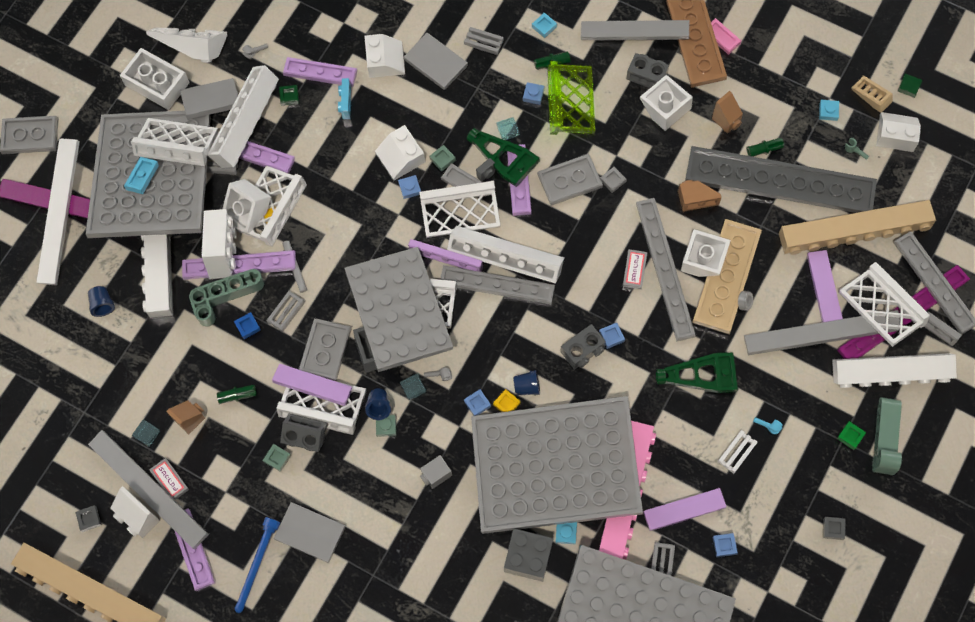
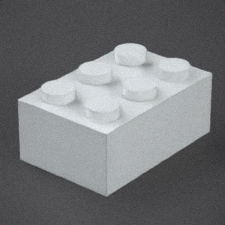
(154, 78)
(218, 243)

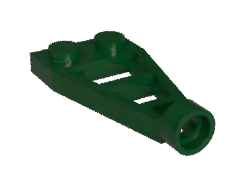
(518, 168)
(724, 373)

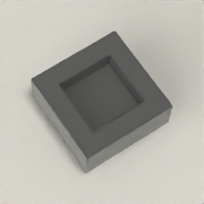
(485, 170)
(88, 518)
(834, 528)

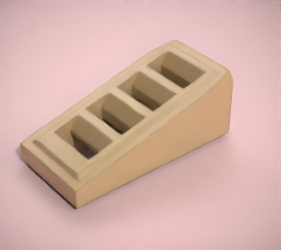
(879, 103)

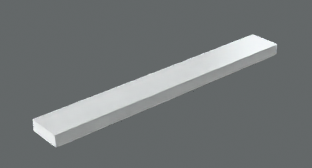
(58, 212)

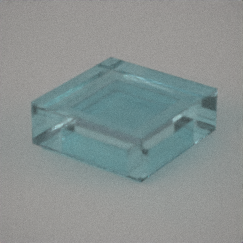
(507, 128)
(412, 386)
(145, 433)

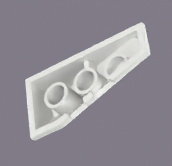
(197, 45)

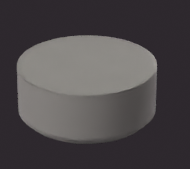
(745, 300)

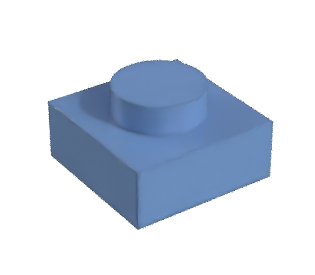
(533, 93)
(409, 187)
(612, 335)
(477, 403)
(725, 545)

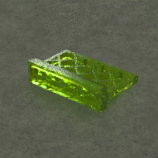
(555, 98)

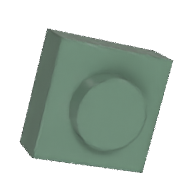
(442, 158)
(386, 427)
(276, 458)

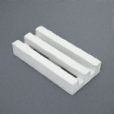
(747, 438)

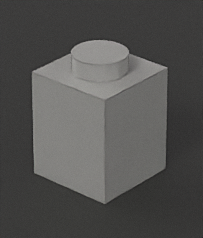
(435, 472)

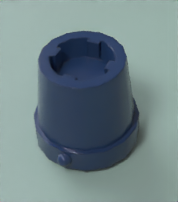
(100, 302)
(527, 384)
(378, 405)

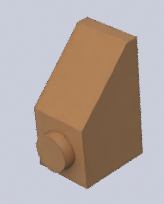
(727, 113)
(697, 195)
(187, 415)

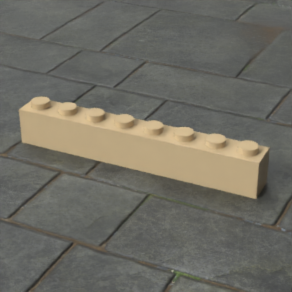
(857, 227)
(80, 587)

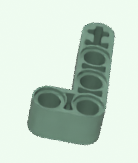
(227, 294)
(886, 455)

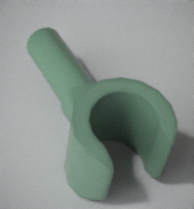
(854, 148)

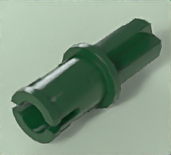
(562, 58)
(765, 147)
(236, 394)

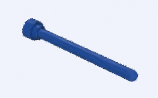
(269, 527)

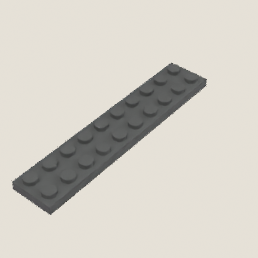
(781, 180)

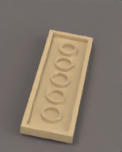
(721, 293)

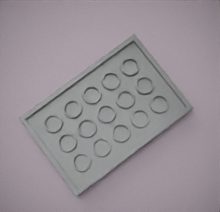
(398, 309)

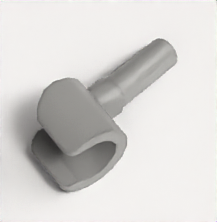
(250, 53)
(443, 372)

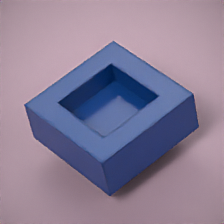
(247, 325)

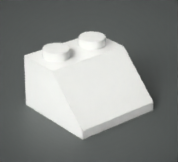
(384, 56)
(666, 102)
(898, 132)
(400, 153)
(246, 204)
(705, 254)
(133, 513)

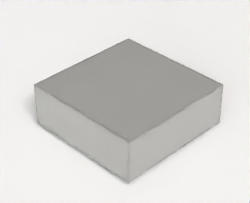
(613, 179)

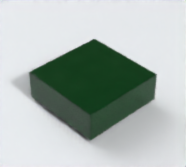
(909, 85)
(289, 95)

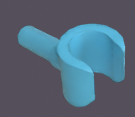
(774, 428)

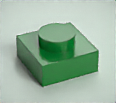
(851, 435)

